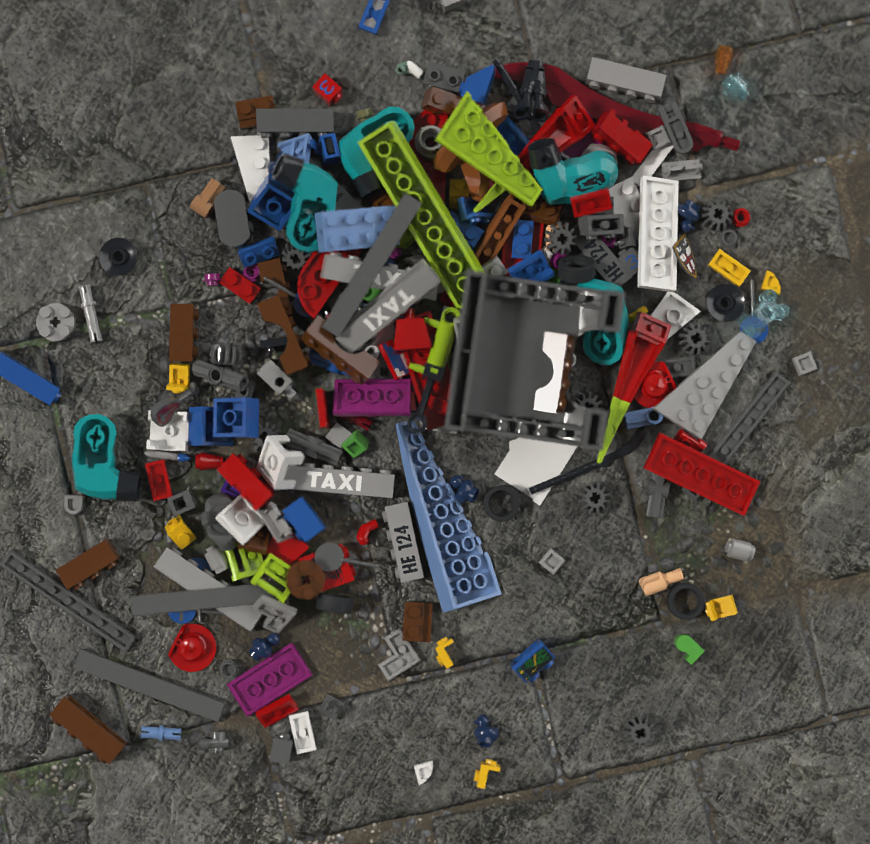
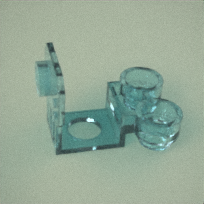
(756, 321)

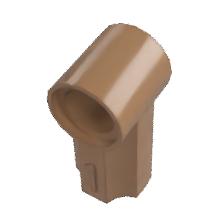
(204, 202)

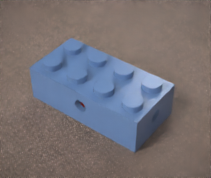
(351, 227)

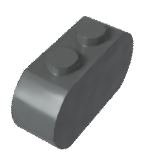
(233, 219)

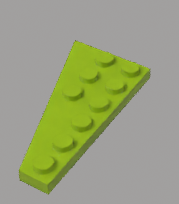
(482, 146)

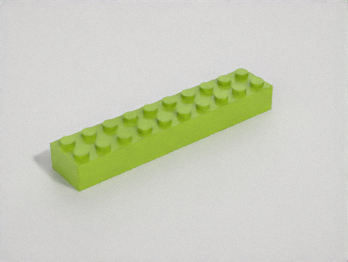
(432, 224)

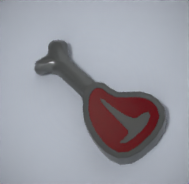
(165, 409)

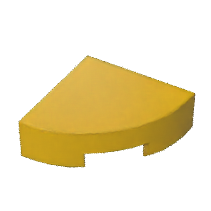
(771, 282)
(632, 316)

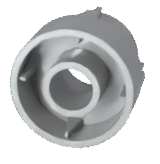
(422, 136)

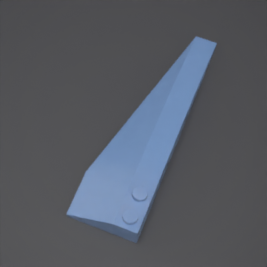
(451, 547)

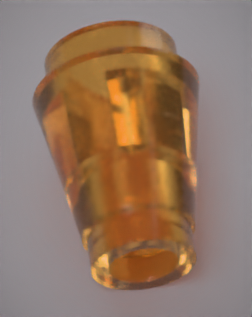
(723, 57)

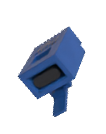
(327, 149)

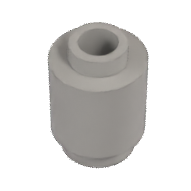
(740, 550)
(216, 559)

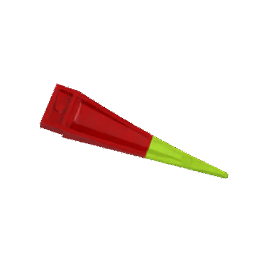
(565, 126)
(640, 352)

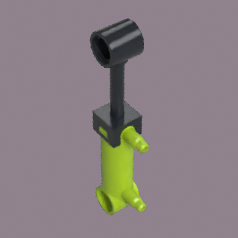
(435, 364)

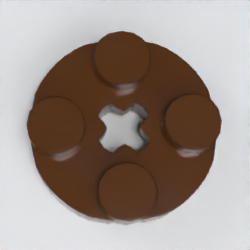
(294, 580)

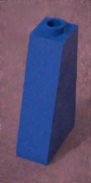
(28, 379)

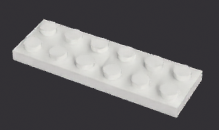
(657, 233)

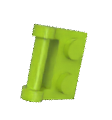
(250, 560)
(276, 570)

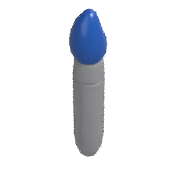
(167, 455)

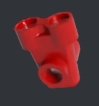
(687, 439)

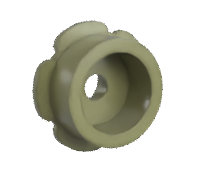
(364, 114)

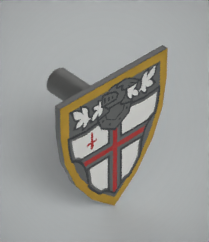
(685, 256)

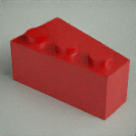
(621, 138)
(247, 481)

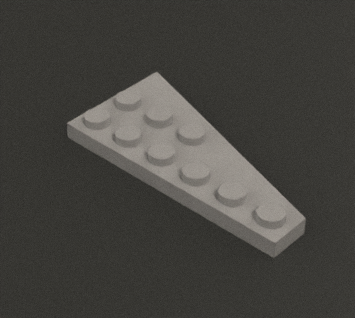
(703, 391)

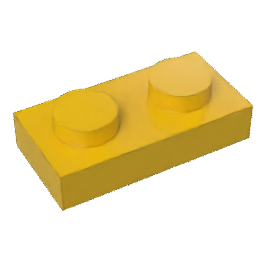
(729, 268)

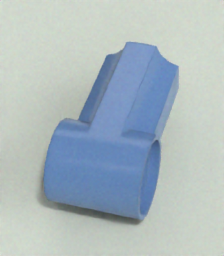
(640, 418)

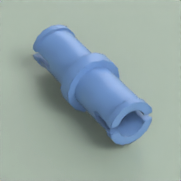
(161, 733)

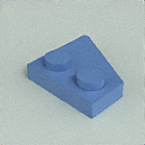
(297, 147)

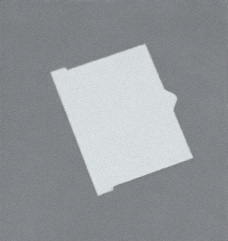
(532, 463)

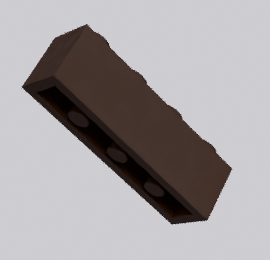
(88, 729)

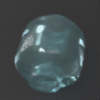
(735, 86)

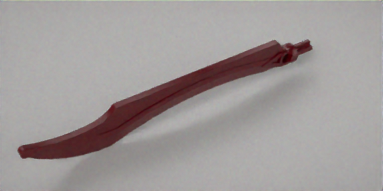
(563, 86)

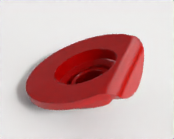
(655, 385)
(193, 648)

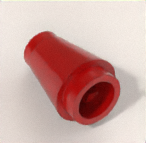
(208, 461)

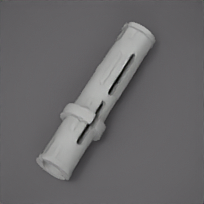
(90, 313)

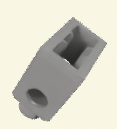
(270, 372)

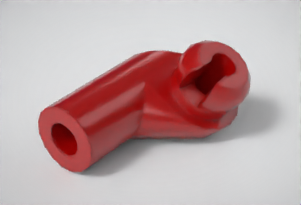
(364, 530)

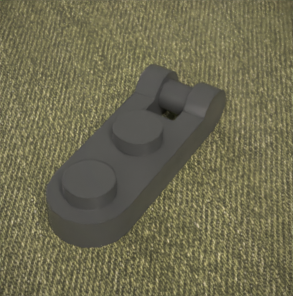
(676, 128)

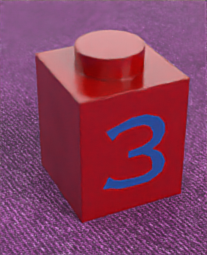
(328, 90)

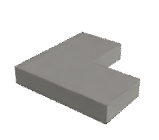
(277, 613)
(402, 658)

